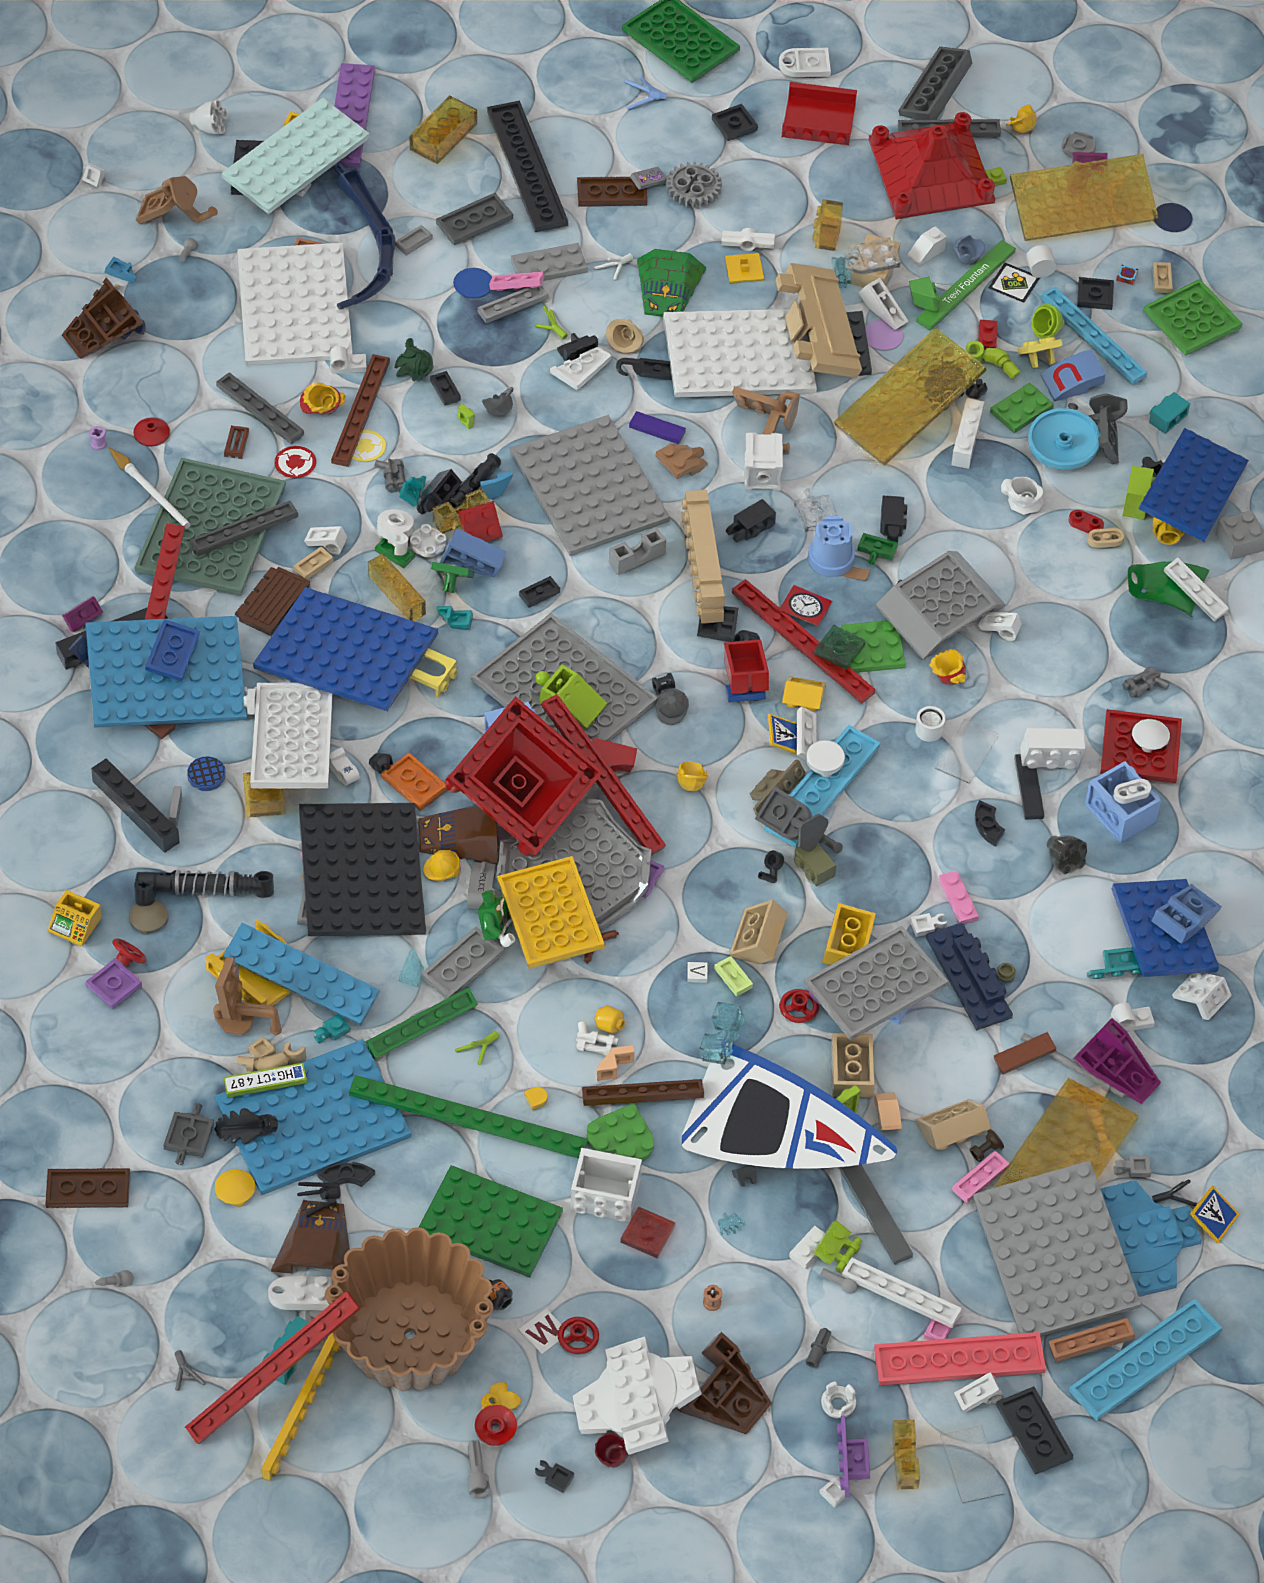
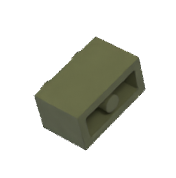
(815, 864)

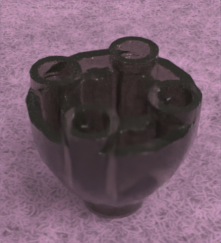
(1067, 852)

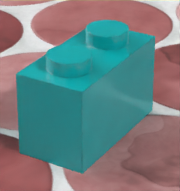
(1169, 412)

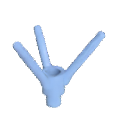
(653, 93)

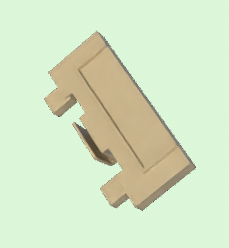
(823, 316)

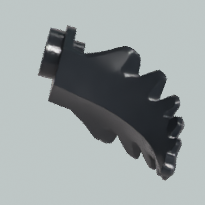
(245, 1126)

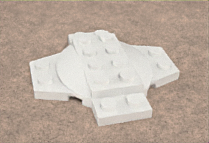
(636, 1395)

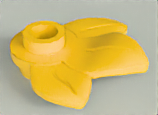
(501, 1396)

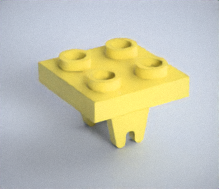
(1045, 344)

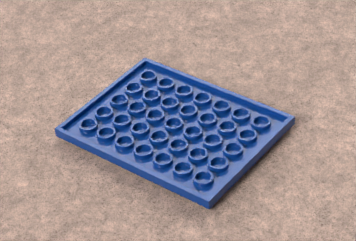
(346, 649)

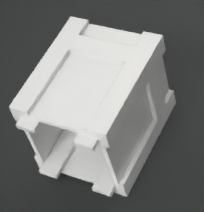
(763, 461)

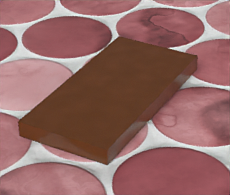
(609, 192)
(88, 1188)

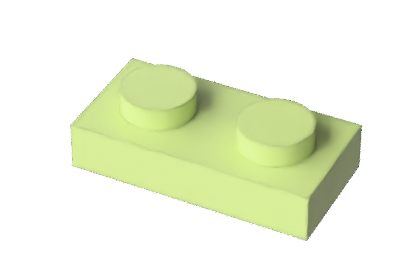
(733, 976)

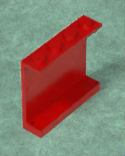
(819, 113)

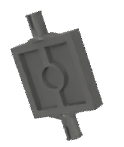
(188, 1134)

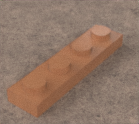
(1091, 1339)

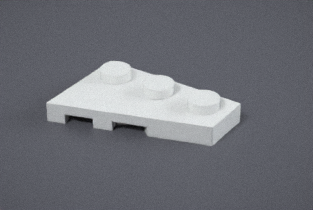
(582, 369)

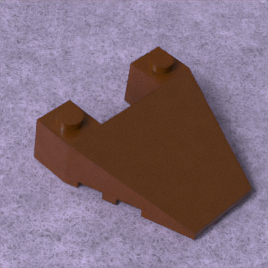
(731, 1392)

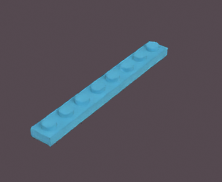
(1095, 336)

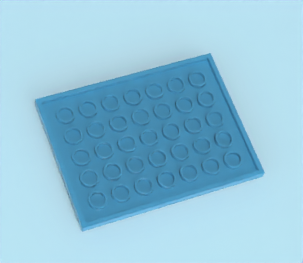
(133, 696)
(317, 1120)

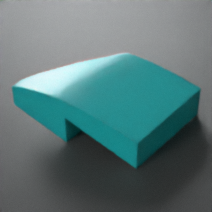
(411, 489)
(456, 619)

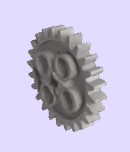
(693, 184)

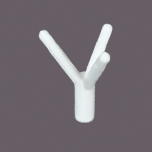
(615, 261)

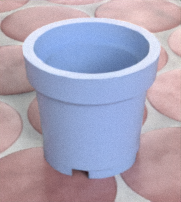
(832, 547)

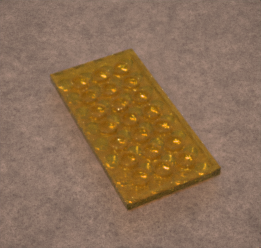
(1083, 197)
(910, 396)
(1072, 1131)

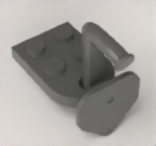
(1106, 411)
(785, 817)

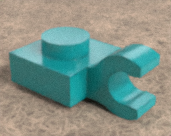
(333, 1027)

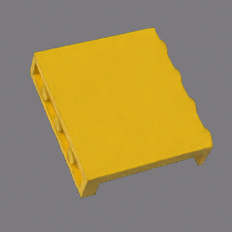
(254, 988)

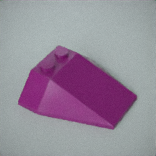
(1118, 1062)

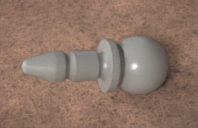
(122, 1278)

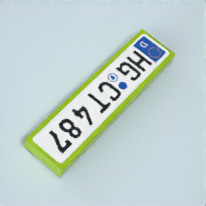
(265, 1080)

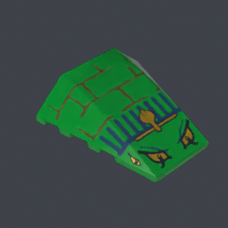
(668, 280)

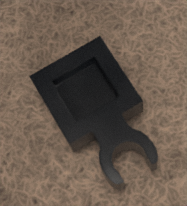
(557, 1477)

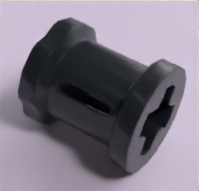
(656, 683)

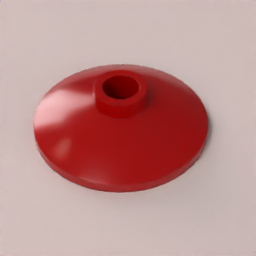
(151, 431)
(492, 1416)

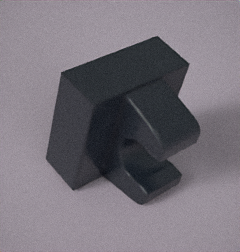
(743, 1172)

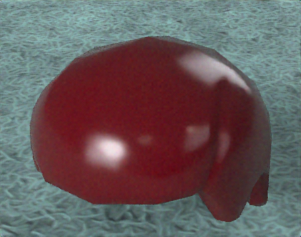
(611, 1450)

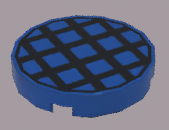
(206, 773)

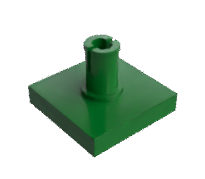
(451, 573)

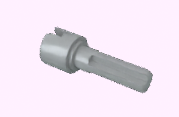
(478, 1480)

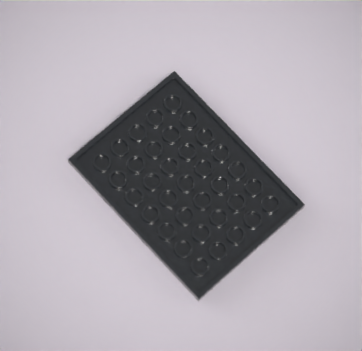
(361, 869)

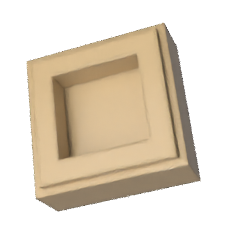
(261, 1048)

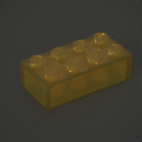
(443, 129)

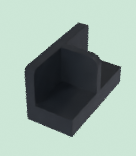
(577, 346)

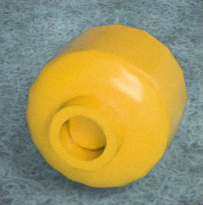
(609, 1019)

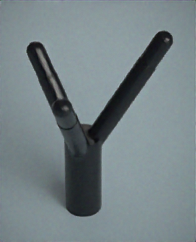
(1169, 1194)

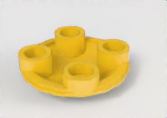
(235, 1187)

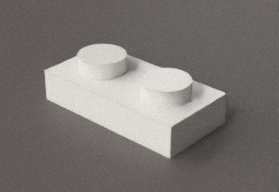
(803, 1250)

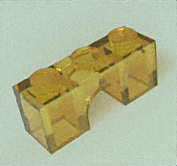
(447, 518)
(904, 1451)

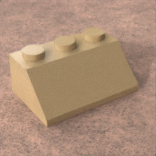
(759, 932)
(954, 1124)

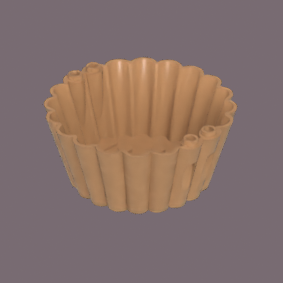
(405, 1287)

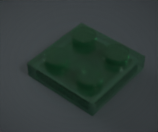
(840, 647)

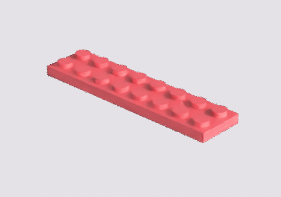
(959, 1358)

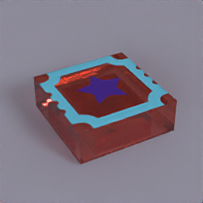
(1127, 274)

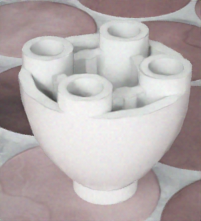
(210, 117)

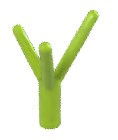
(555, 326)
(484, 1042)

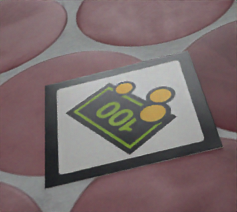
(1014, 282)

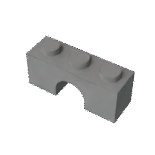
(650, 547)

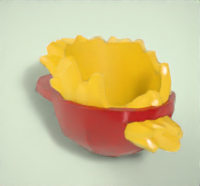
(321, 399)
(949, 667)

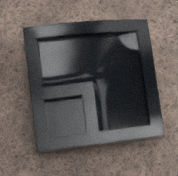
(720, 630)

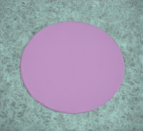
(882, 336)

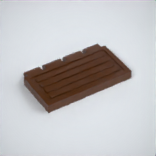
(271, 600)

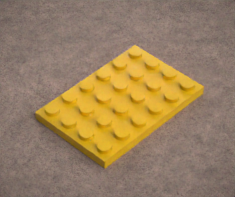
(550, 912)

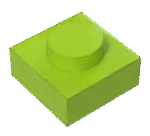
(996, 175)
(466, 416)

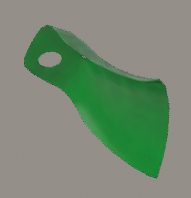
(1160, 586)

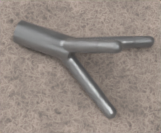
(187, 1370)

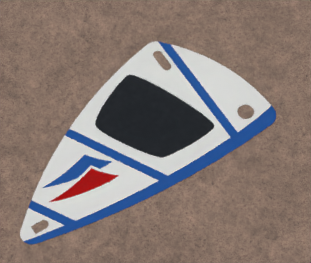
(777, 1120)

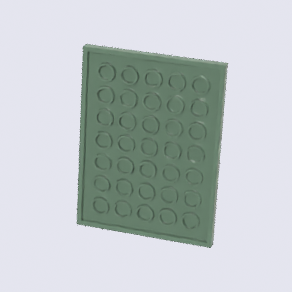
(208, 500)

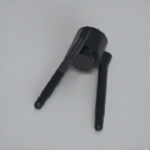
(329, 1192)

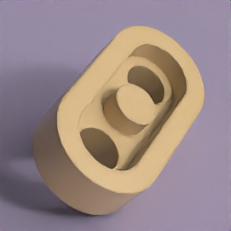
(1105, 538)

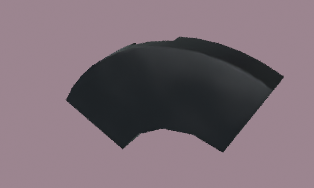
(986, 823)
(347, 1173)

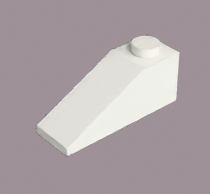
(883, 304)

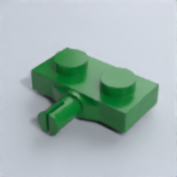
(877, 547)

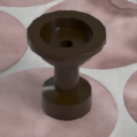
(992, 1141)

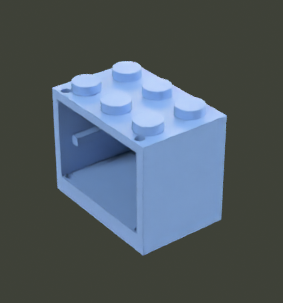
(1119, 818)

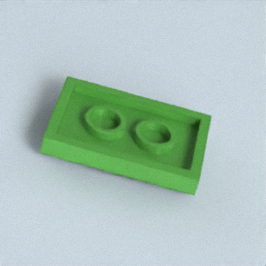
(1021, 407)

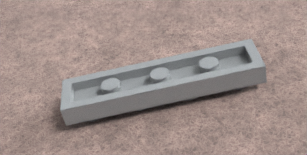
(512, 303)

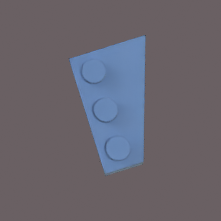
(473, 553)

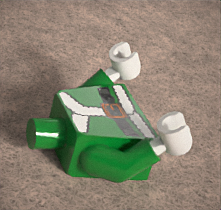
(495, 919)

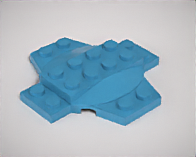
(1149, 1235)

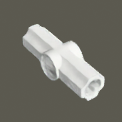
(748, 239)

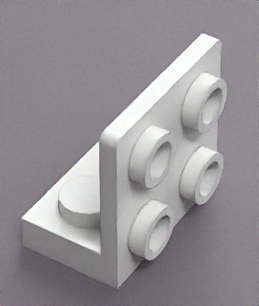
(1204, 990)

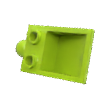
(575, 693)

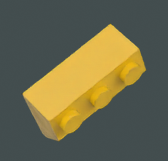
(848, 932)

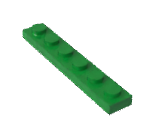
(421, 1023)

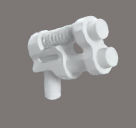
(588, 1041)

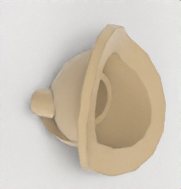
(624, 336)

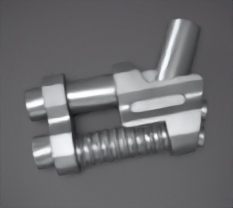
(393, 469)
(1148, 678)

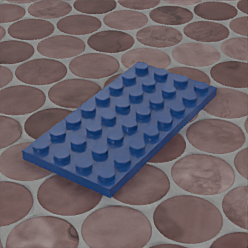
(1193, 484)

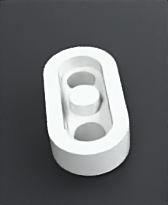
(1131, 792)

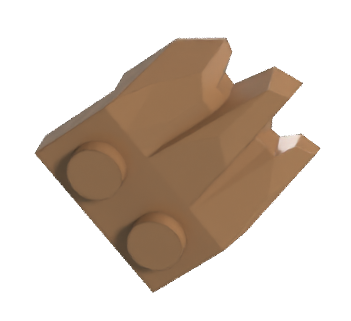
(681, 459)

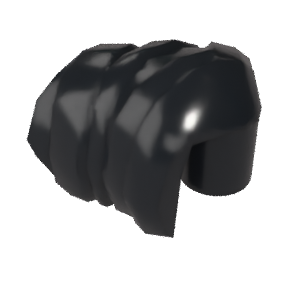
(976, 390)
(381, 759)

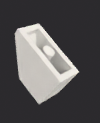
(928, 246)

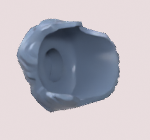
(968, 249)

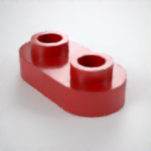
(1084, 521)

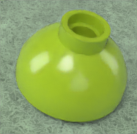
(1047, 321)

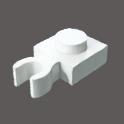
(925, 924)

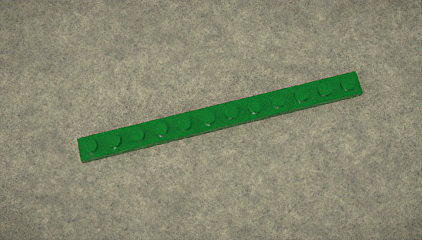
(467, 1116)

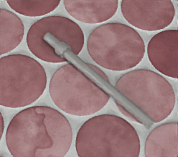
(1074, 1066)

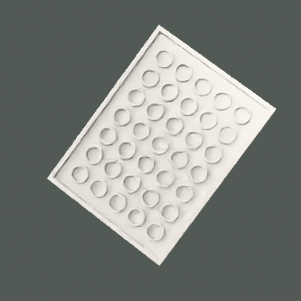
(293, 302)
(737, 349)

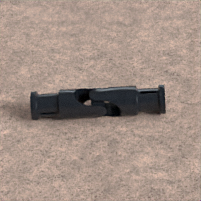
(480, 473)

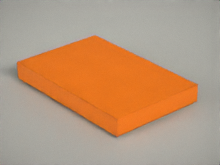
(414, 781)

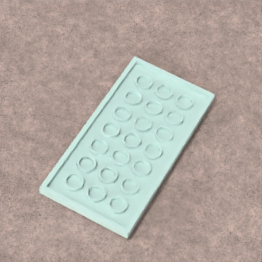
(295, 155)

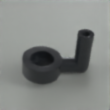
(773, 861)

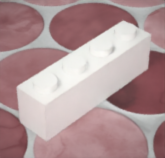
(967, 433)

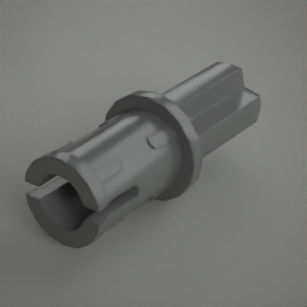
(818, 1348)

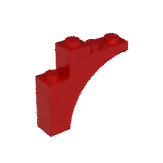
(616, 755)

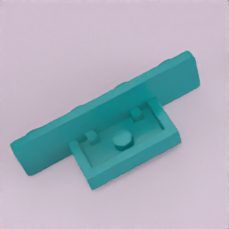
(1116, 963)

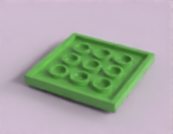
(1192, 317)

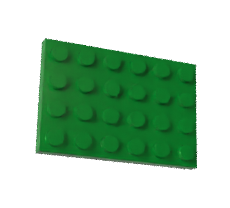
(681, 38)
(492, 1220)

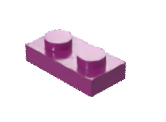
(1084, 157)
(82, 613)

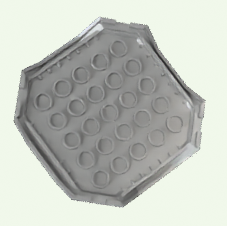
(606, 857)

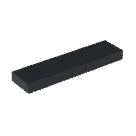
(1029, 790)

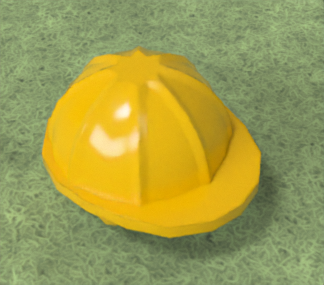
(1024, 120)
(691, 776)
(442, 866)

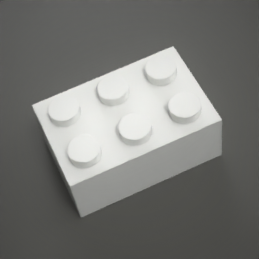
(1052, 748)

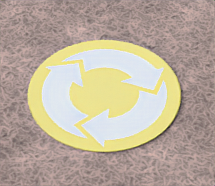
(370, 446)

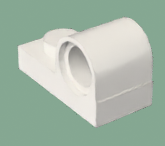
(344, 363)
(330, 537)
(1005, 623)
(1131, 1018)
(982, 1390)

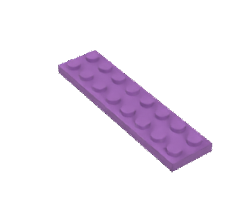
(353, 100)

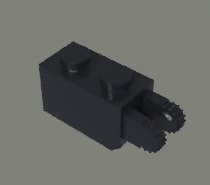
(892, 517)

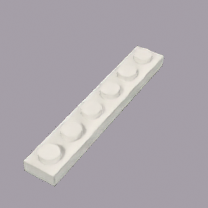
(902, 1293)

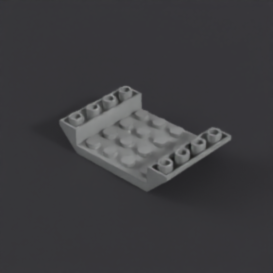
(938, 602)

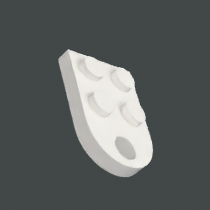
(805, 62)
(299, 1292)

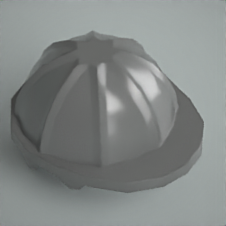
(499, 405)
(672, 706)

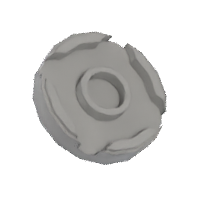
(1078, 143)

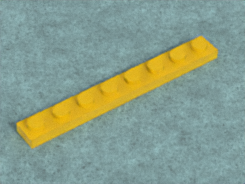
(299, 1409)

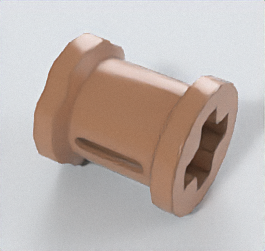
(717, 1295)

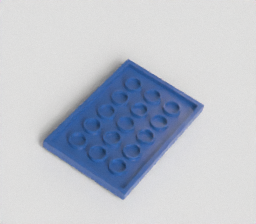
(1154, 948)

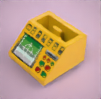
(74, 918)

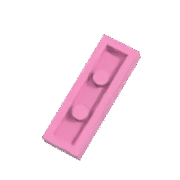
(516, 281)
(958, 897)
(980, 1176)

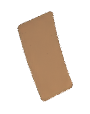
(857, 573)

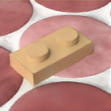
(1162, 277)
(313, 563)

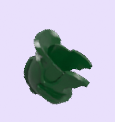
(414, 362)

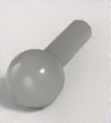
(189, 245)
(847, 1284)

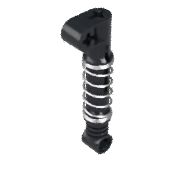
(149, 883)

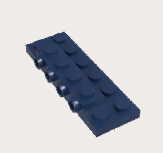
(970, 975)

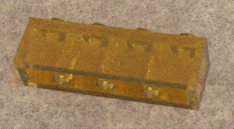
(396, 587)

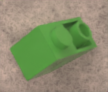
(924, 293)

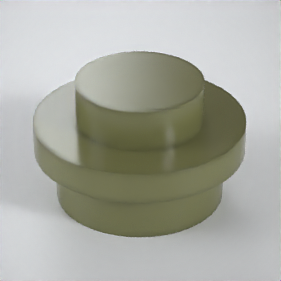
(1006, 972)

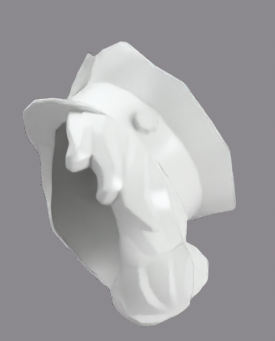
(1023, 494)

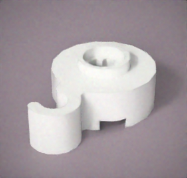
(397, 528)

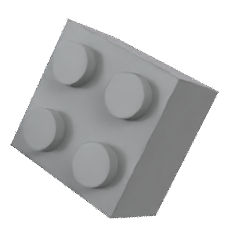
(1240, 534)

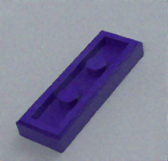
(657, 427)

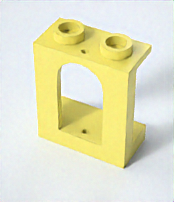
(439, 683)

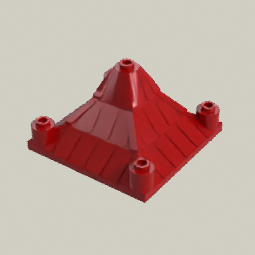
(931, 168)
(524, 776)

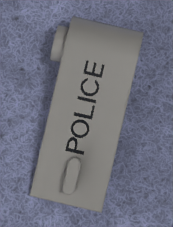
(480, 880)

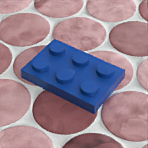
(172, 650)

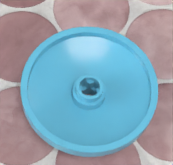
(1064, 439)

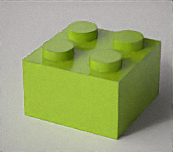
(1138, 486)

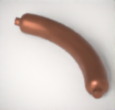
(606, 936)

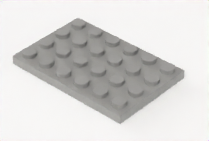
(876, 982)

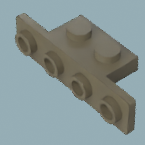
(783, 780)

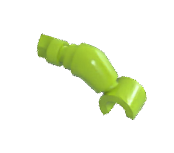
(993, 355)

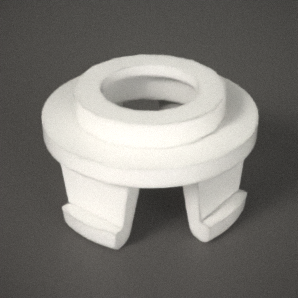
(845, 1393)

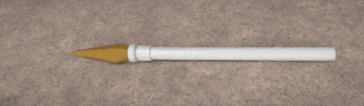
(125, 464)

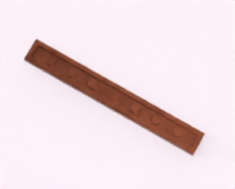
(360, 410)

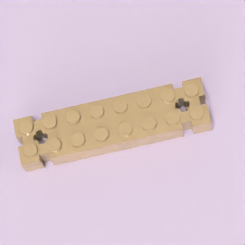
(703, 556)

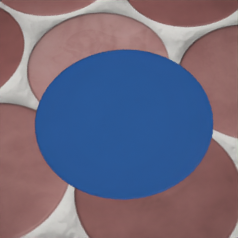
(472, 282)

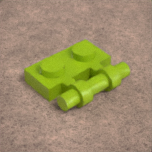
(832, 1242)

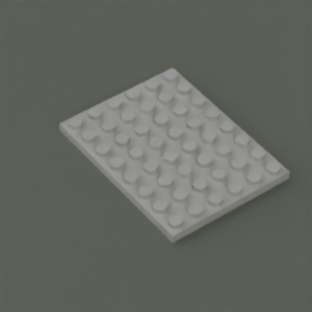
(589, 485)
(546, 649)
(1056, 1250)

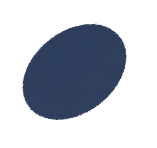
(1173, 217)

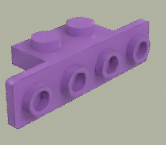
(855, 1458)

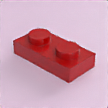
(988, 333)

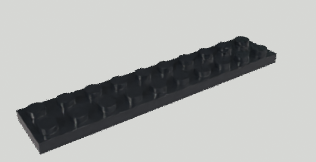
(527, 166)

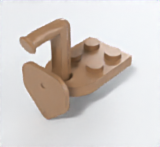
(174, 191)
(775, 407)
(230, 1012)

